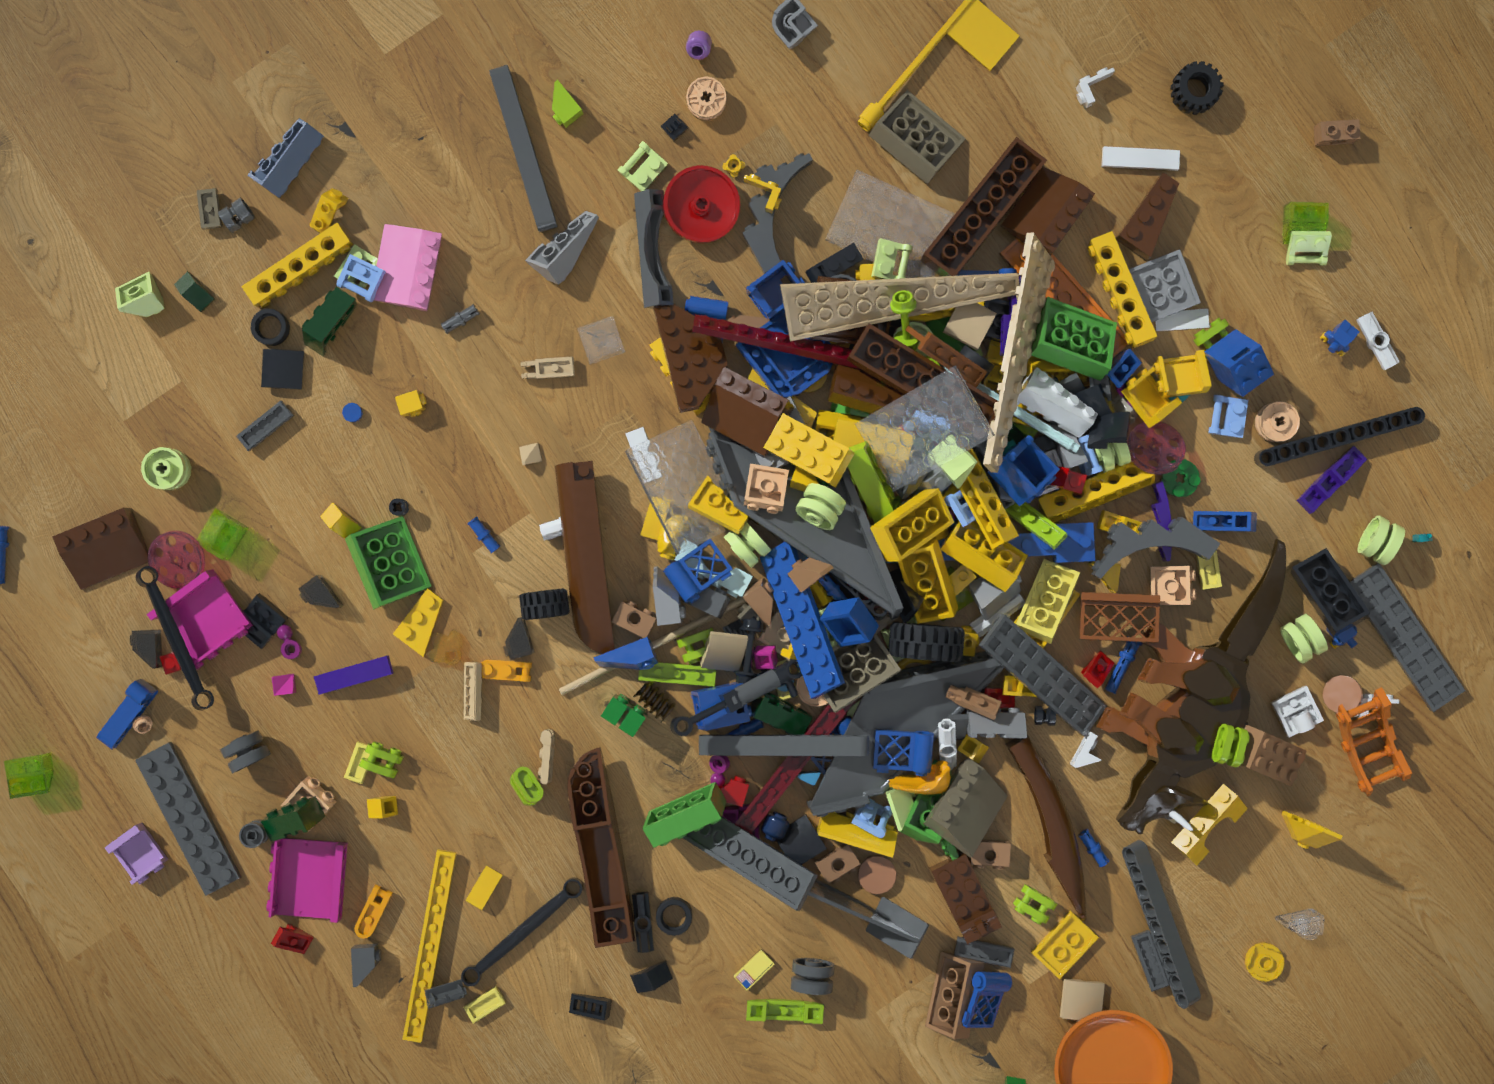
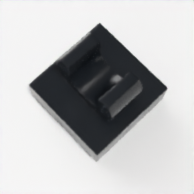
(674, 127)

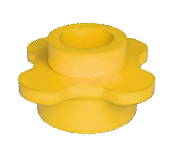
(728, 165)

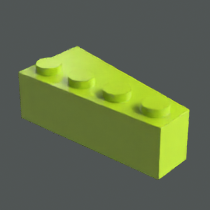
(871, 483)

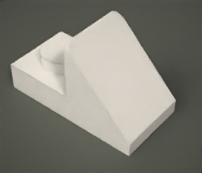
(1082, 756)

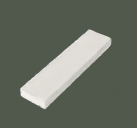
(1140, 158)

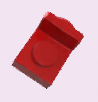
(169, 663)

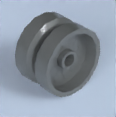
(245, 751)
(812, 976)

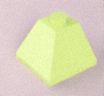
(140, 296)
(900, 804)

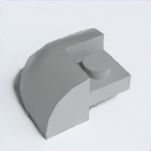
(792, 23)

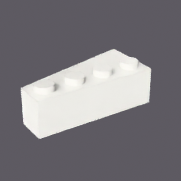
(1056, 403)

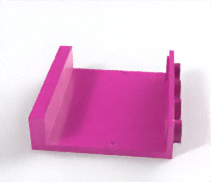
(206, 617)
(307, 878)

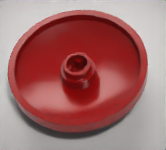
(701, 204)

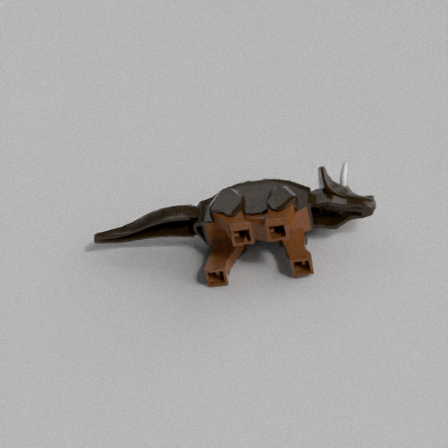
(1207, 694)

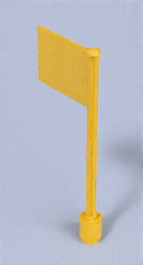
(969, 26)

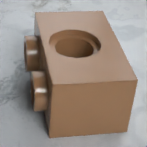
(1336, 132)
(623, 614)
(1001, 854)
(826, 862)

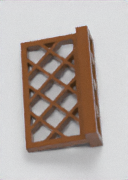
(948, 356)
(1124, 601)

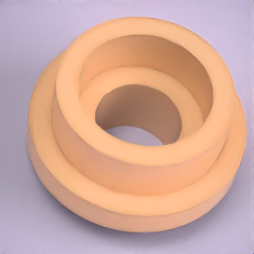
(142, 724)

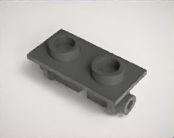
(445, 993)

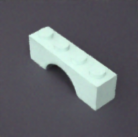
(735, 584)

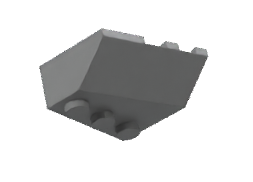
(666, 600)
(1006, 724)

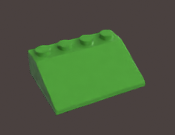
(1075, 339)
(387, 562)

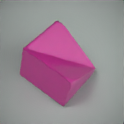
(765, 657)
(284, 684)

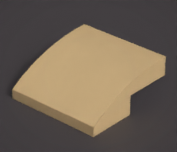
(970, 324)
(724, 651)
(1081, 998)

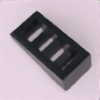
(606, 1002)

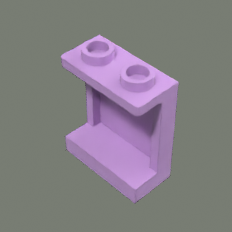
(138, 853)

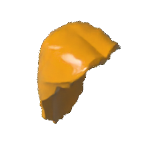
(933, 783)

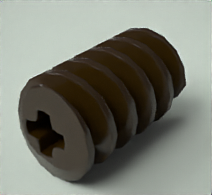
(655, 700)

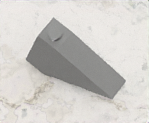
(559, 256)

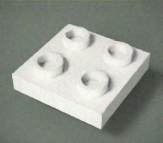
(1297, 711)

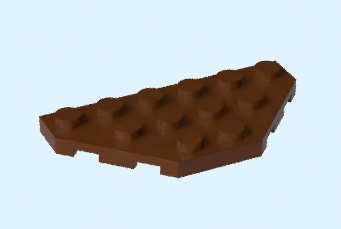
(691, 357)

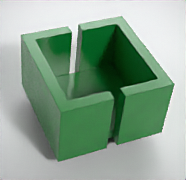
(616, 709)

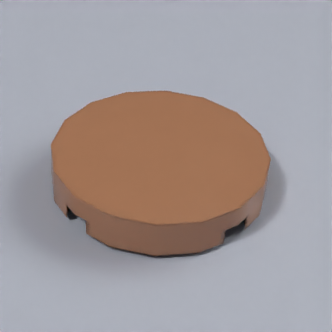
(1342, 691)
(877, 874)

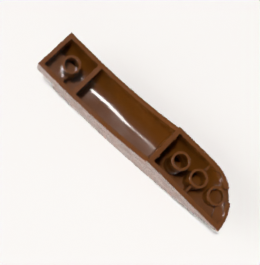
(584, 555)
(1059, 836)
(600, 851)

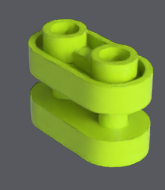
(1203, 336)
(692, 656)
(1230, 745)
(376, 750)
(526, 786)
(1038, 915)

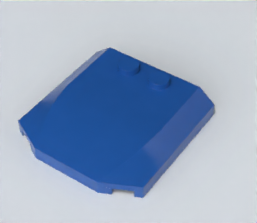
(781, 371)

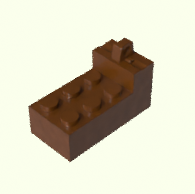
(965, 898)

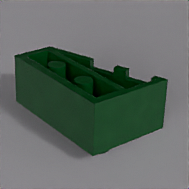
(327, 320)
(781, 714)
(292, 818)

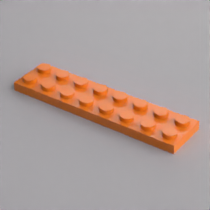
(1063, 288)

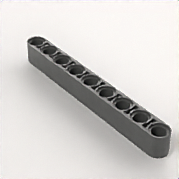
(523, 148)
(783, 745)
(1161, 924)

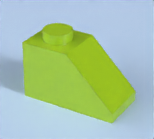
(564, 106)

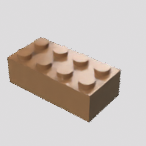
(1272, 756)

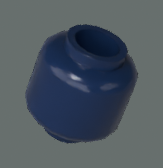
(775, 826)

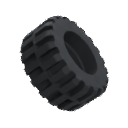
(926, 642)

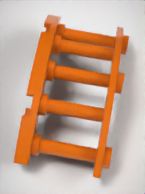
(1381, 713)

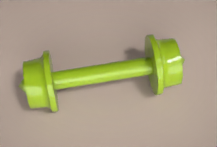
(902, 304)

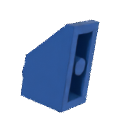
(1123, 367)

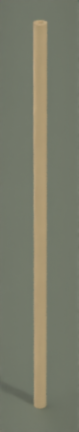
(657, 643)

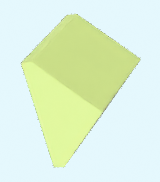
(959, 468)

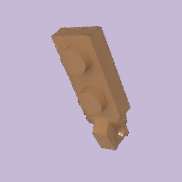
(974, 701)

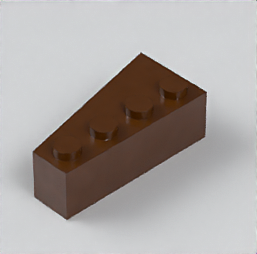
(1146, 222)

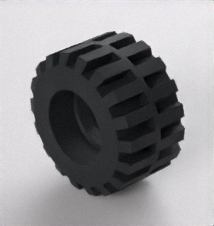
(1204, 74)
(544, 604)

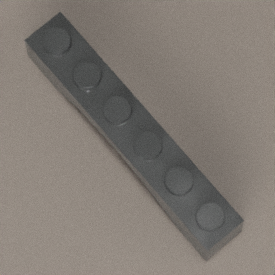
(649, 213)

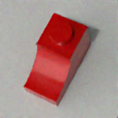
(735, 790)

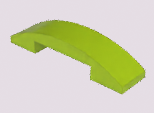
(784, 1010)

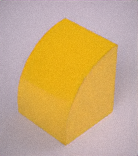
(973, 748)
(382, 807)

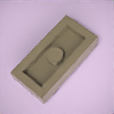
(208, 208)

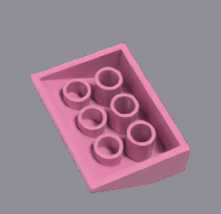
(409, 264)

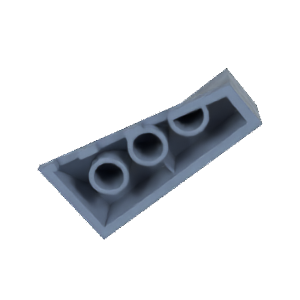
(287, 158)

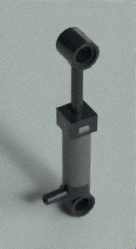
(745, 693)

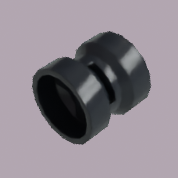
(1044, 716)

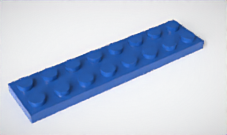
(802, 623)

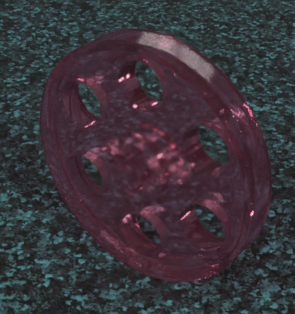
(1151, 453)
(169, 555)

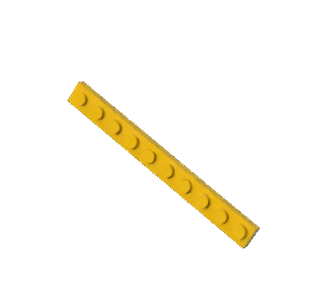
(429, 944)

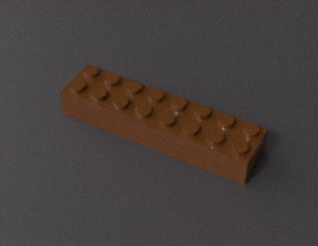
(983, 209)
(903, 367)

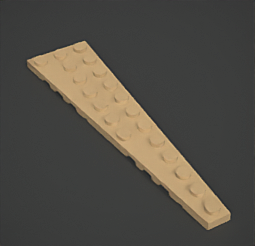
(845, 305)
(1020, 337)

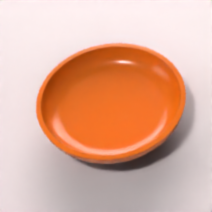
(1113, 1050)

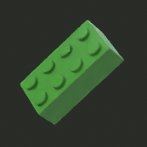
(684, 815)

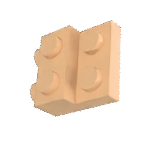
(766, 488)
(1173, 584)
(311, 787)

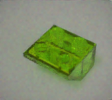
(1304, 217)
(221, 534)
(29, 775)

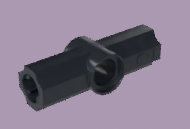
(644, 934)

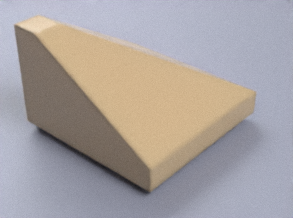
(530, 454)

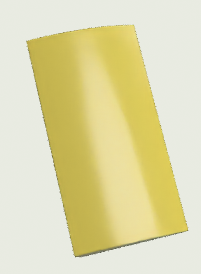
(1047, 600)

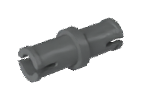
(460, 318)

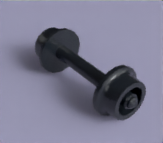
(753, 626)

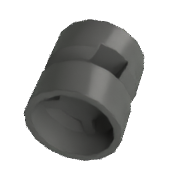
(243, 214)
(253, 834)

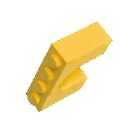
(1219, 806)

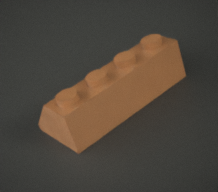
(952, 995)

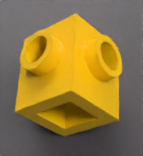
(971, 641)

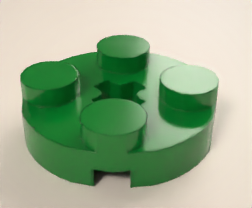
(1190, 483)

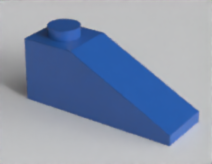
(1225, 521)
(635, 655)

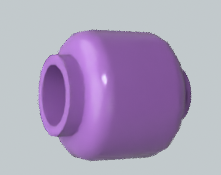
(698, 45)

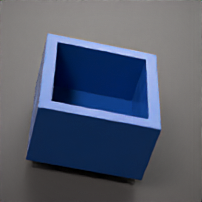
(849, 622)

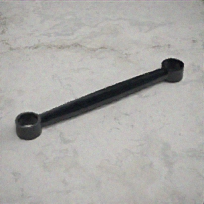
(174, 638)
(521, 932)

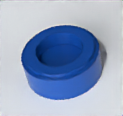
(352, 412)

